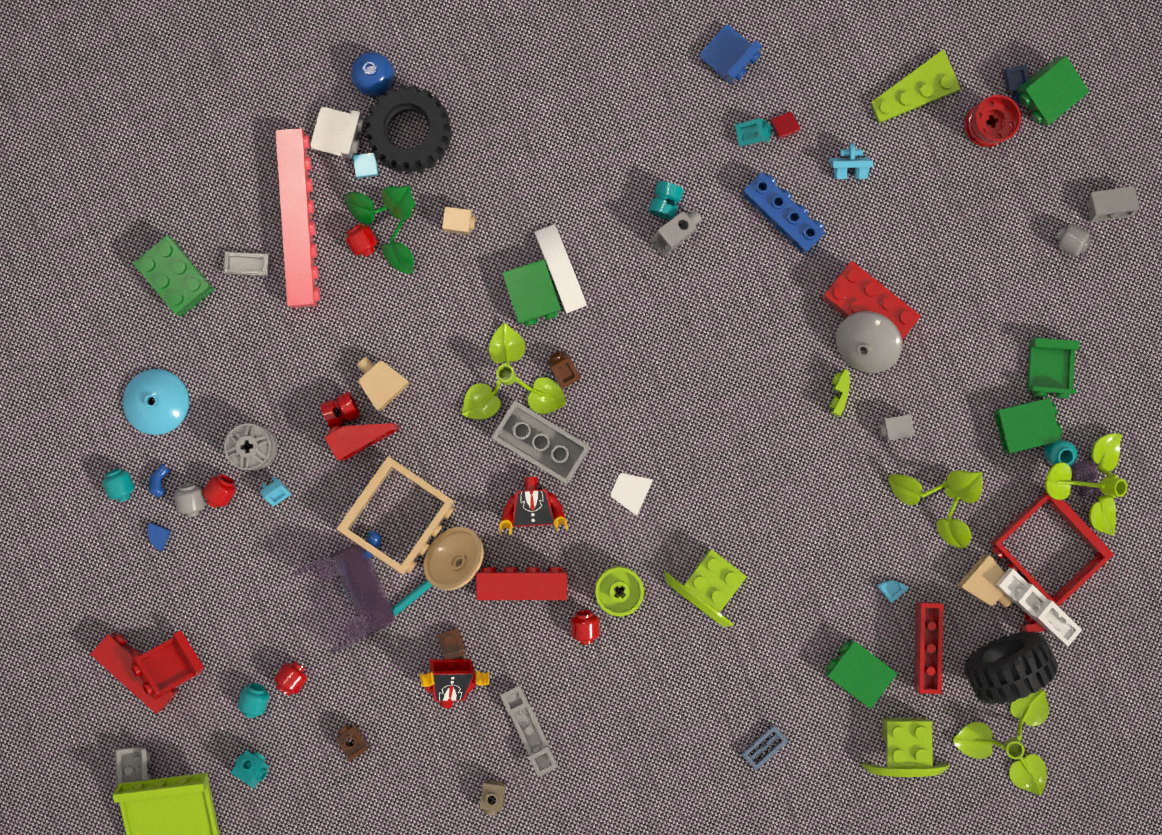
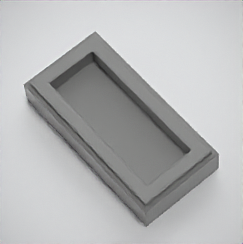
(246, 264)

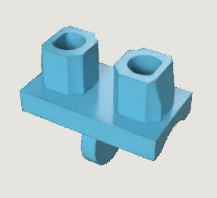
(860, 164)

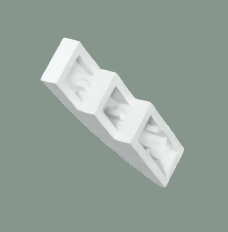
(1038, 607)

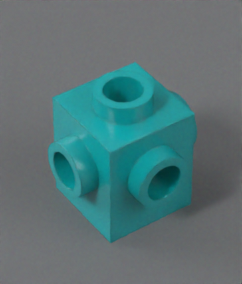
(250, 768)

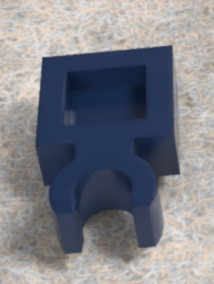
(1014, 78)

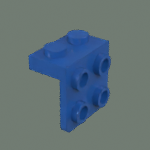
(730, 54)

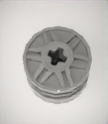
(263, 450)

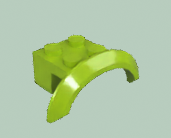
(710, 585)
(907, 749)

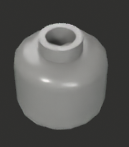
(1073, 240)
(189, 499)

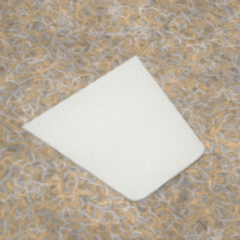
(631, 491)

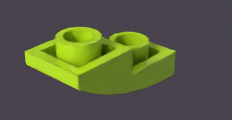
(841, 385)

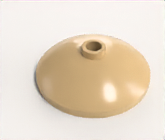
(453, 558)

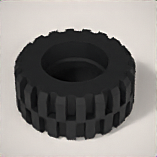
(404, 101)
(1011, 668)

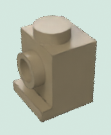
(495, 789)

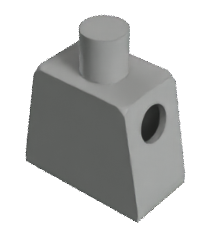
(675, 232)

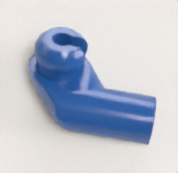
(155, 481)
(373, 539)

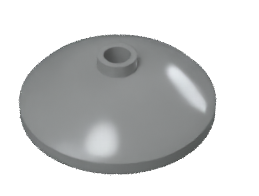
(876, 335)

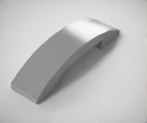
(529, 730)

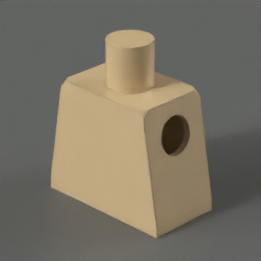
(380, 382)
(981, 582)

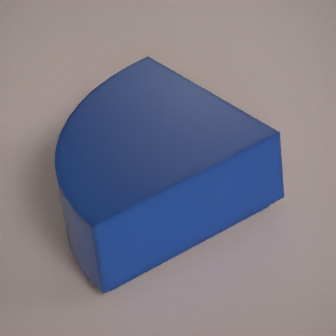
(158, 536)

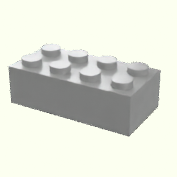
(540, 442)

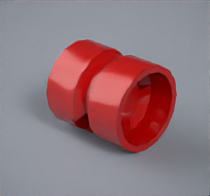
(347, 407)

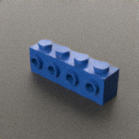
(783, 212)

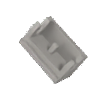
(1112, 204)

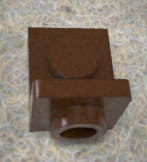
(563, 369)
(452, 644)

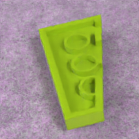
(922, 86)

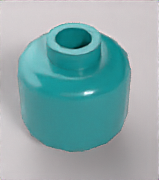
(1060, 451)
(118, 485)
(253, 700)

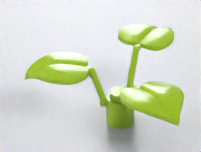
(505, 347)
(1106, 454)
(959, 485)
(1027, 772)

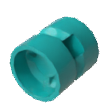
(666, 198)

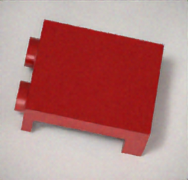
(167, 666)

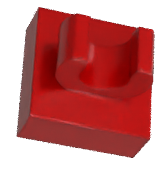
(1031, 625)

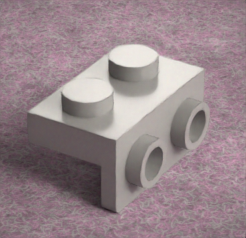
(131, 764)

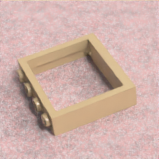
(365, 497)

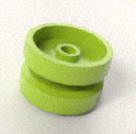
(632, 593)

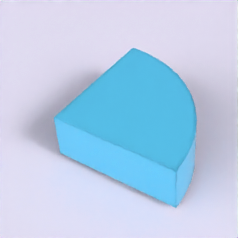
(892, 589)

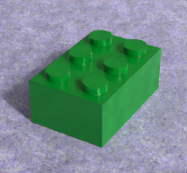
(174, 276)

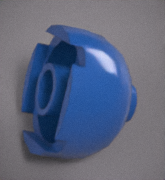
(372, 74)

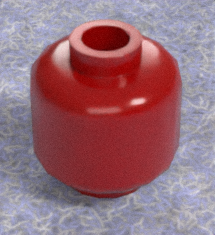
(361, 240)
(219, 491)
(585, 626)
(290, 678)

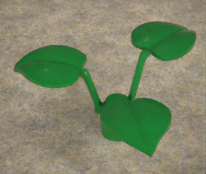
(400, 203)

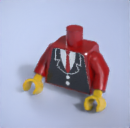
(532, 508)
(451, 680)

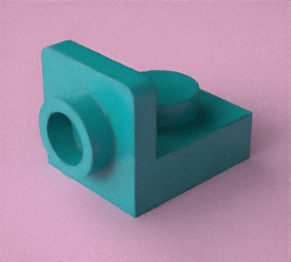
(753, 132)

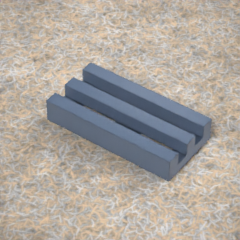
(756, 742)

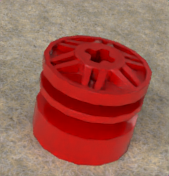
(1002, 114)

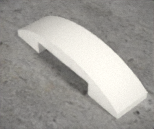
(560, 268)

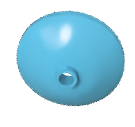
(170, 402)

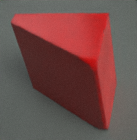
(785, 125)

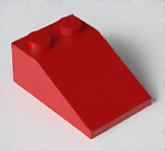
(350, 440)

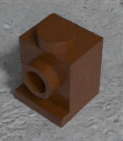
(360, 742)

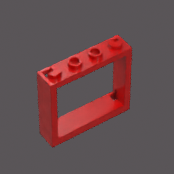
(1102, 552)

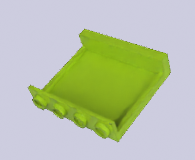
(168, 806)

